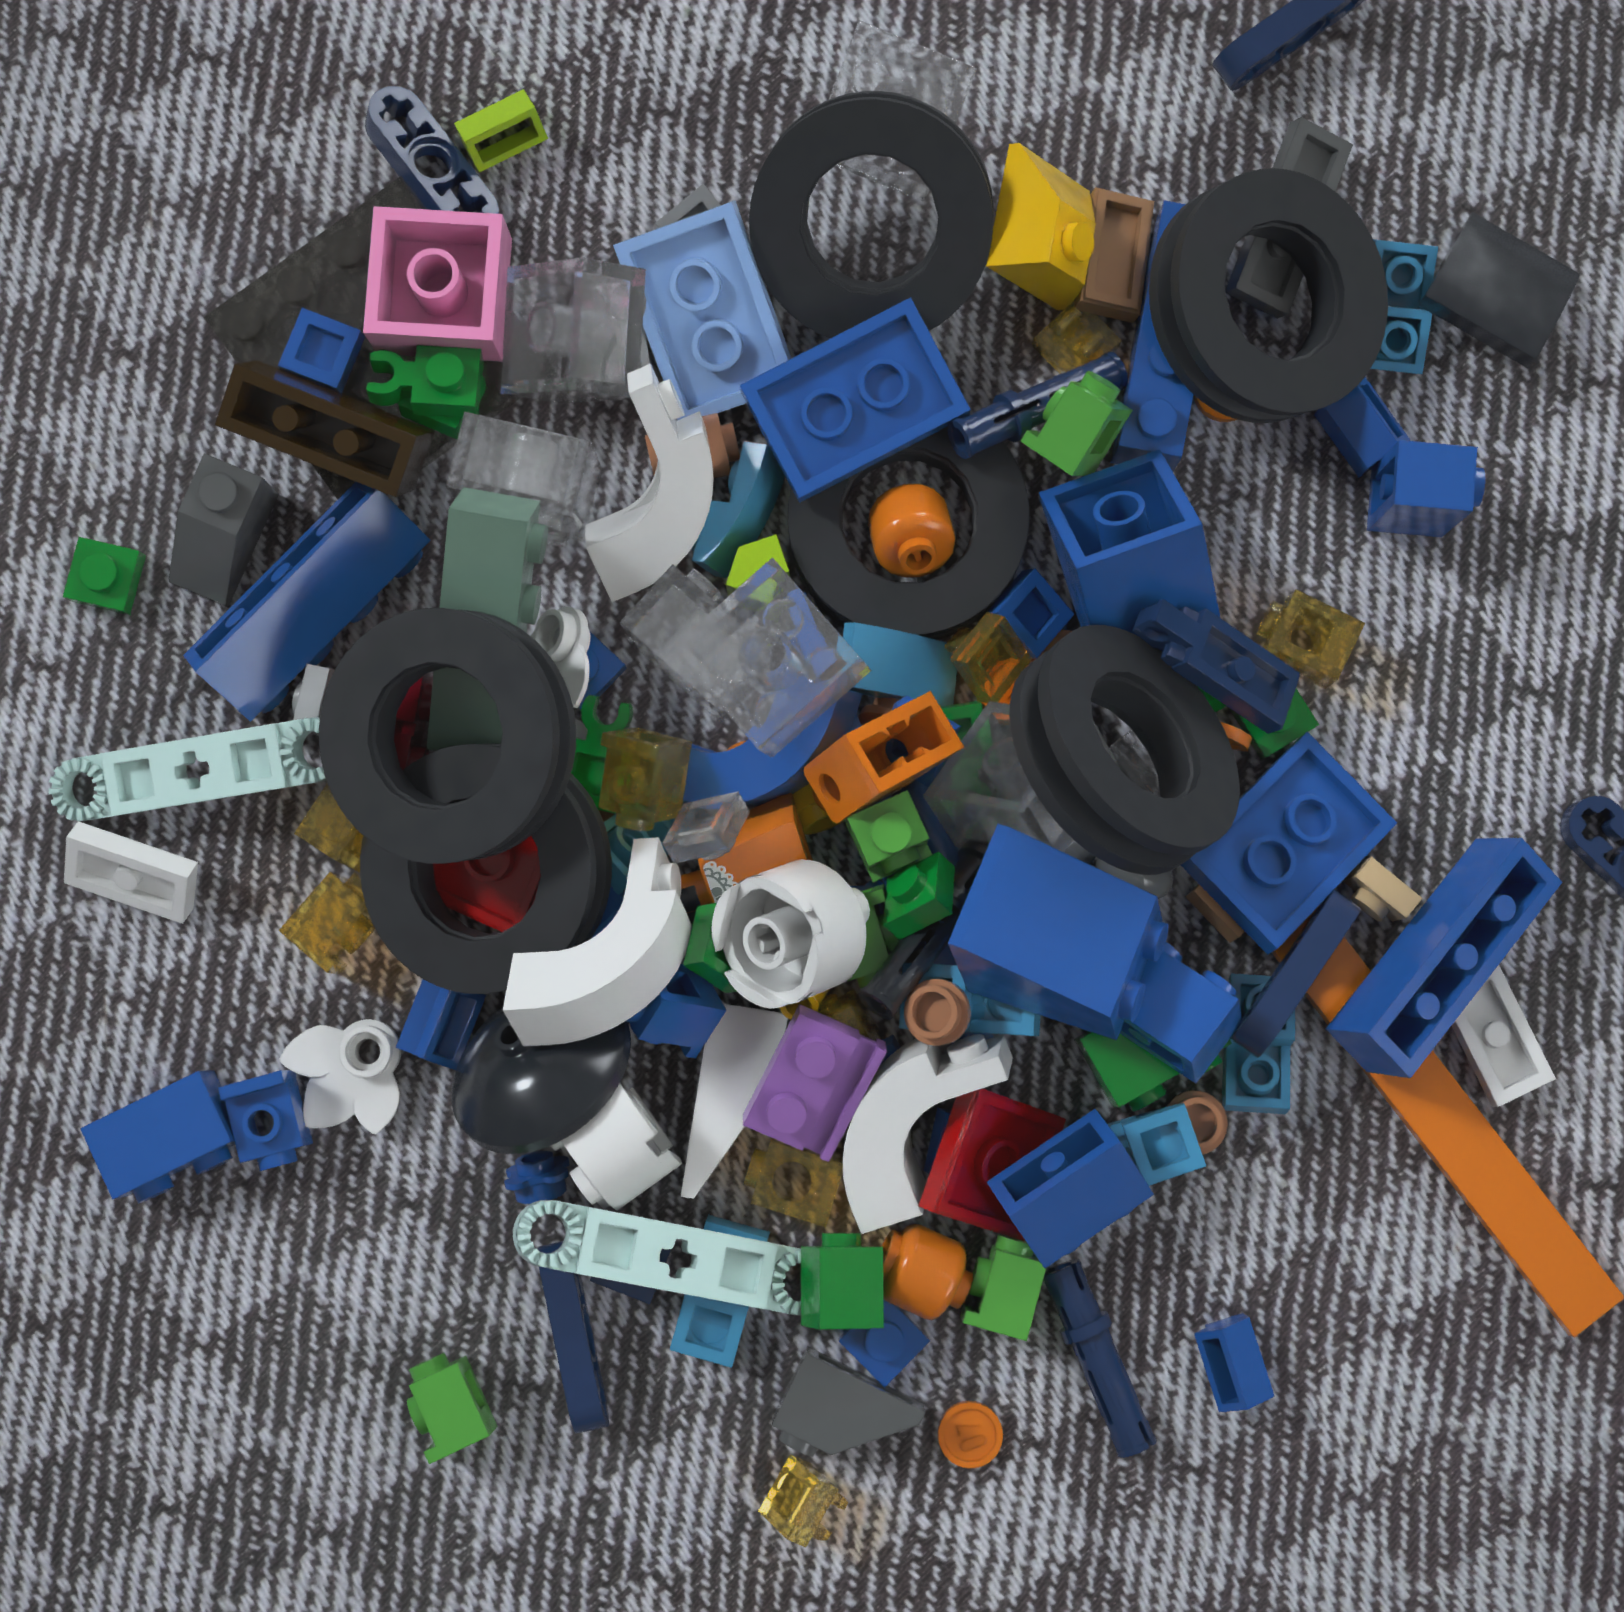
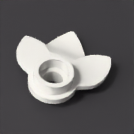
(566, 640)
(341, 1080)

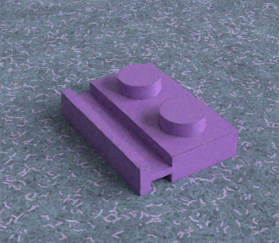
(814, 1083)

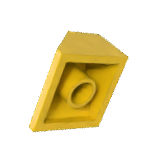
(1042, 229)

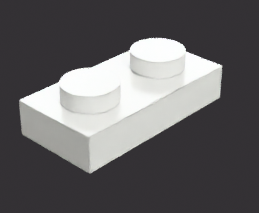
(130, 872)
(1501, 1043)

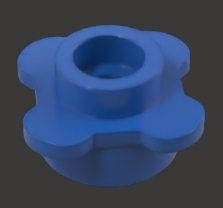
(537, 1176)

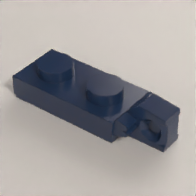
(1221, 662)

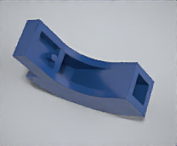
(758, 775)

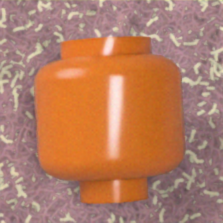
(911, 530)
(924, 1271)

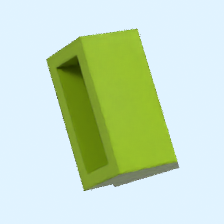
(496, 119)
(751, 558)

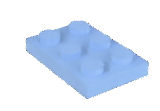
(706, 308)

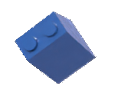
(1129, 542)
(1056, 935)

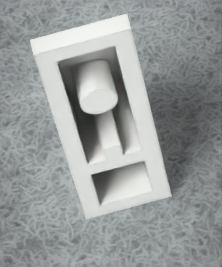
(728, 1077)

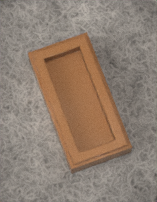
(1119, 256)

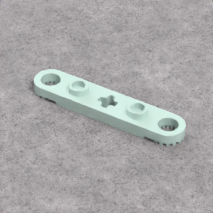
(157, 777)
(630, 1247)

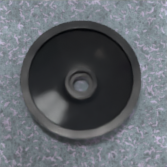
(533, 1095)

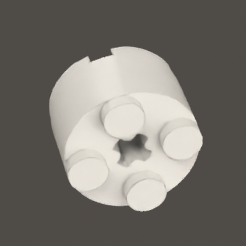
(790, 932)
(619, 1151)

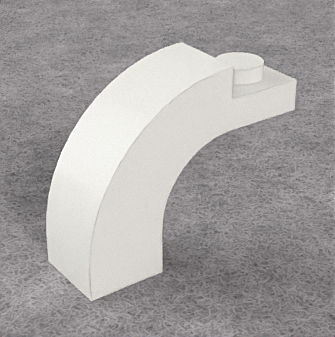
(661, 526)
(614, 974)
(878, 1154)

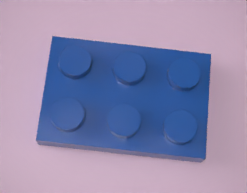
(854, 400)
(1290, 843)

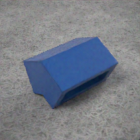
(1361, 427)
(440, 1024)
(1234, 1364)

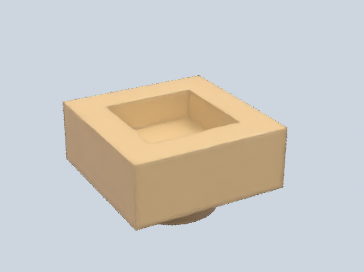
(1380, 891)

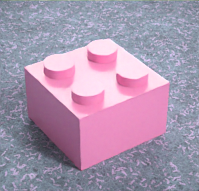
(437, 280)

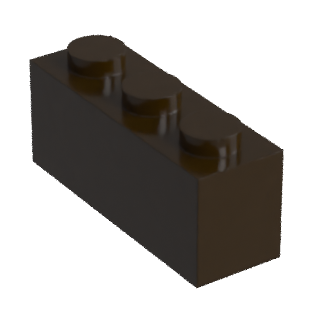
(324, 427)

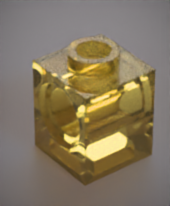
(815, 1203)

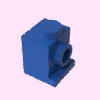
(681, 1014)
(280, 1097)

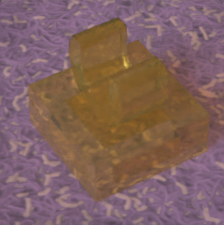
(1074, 339)
(988, 657)
(800, 1502)

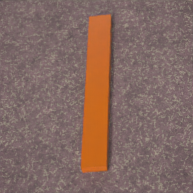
(1479, 1166)

